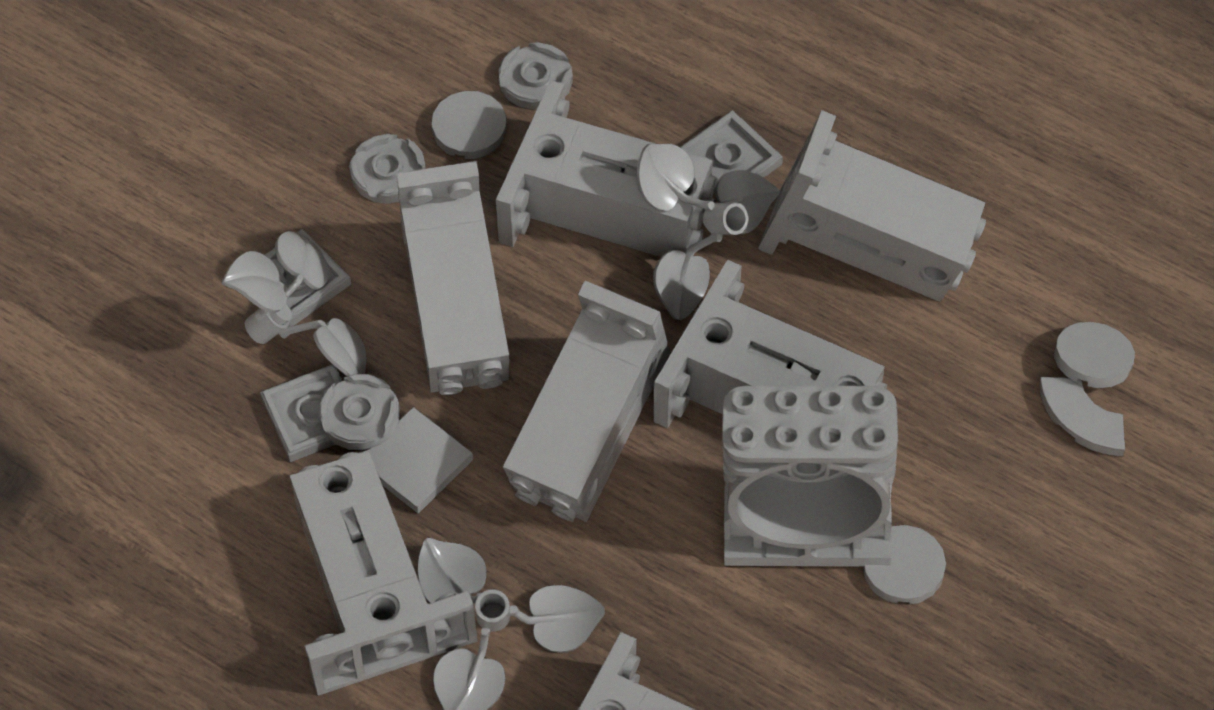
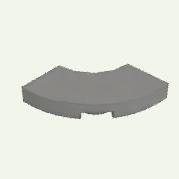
(1082, 418)

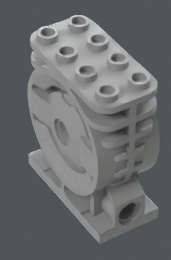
(808, 475)

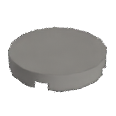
(528, 71)
(469, 124)
(378, 161)
(1094, 354)
(359, 412)
(914, 569)

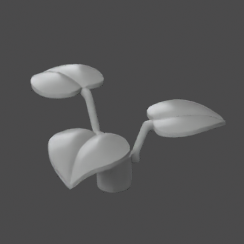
(743, 200)
(259, 282)
(560, 615)

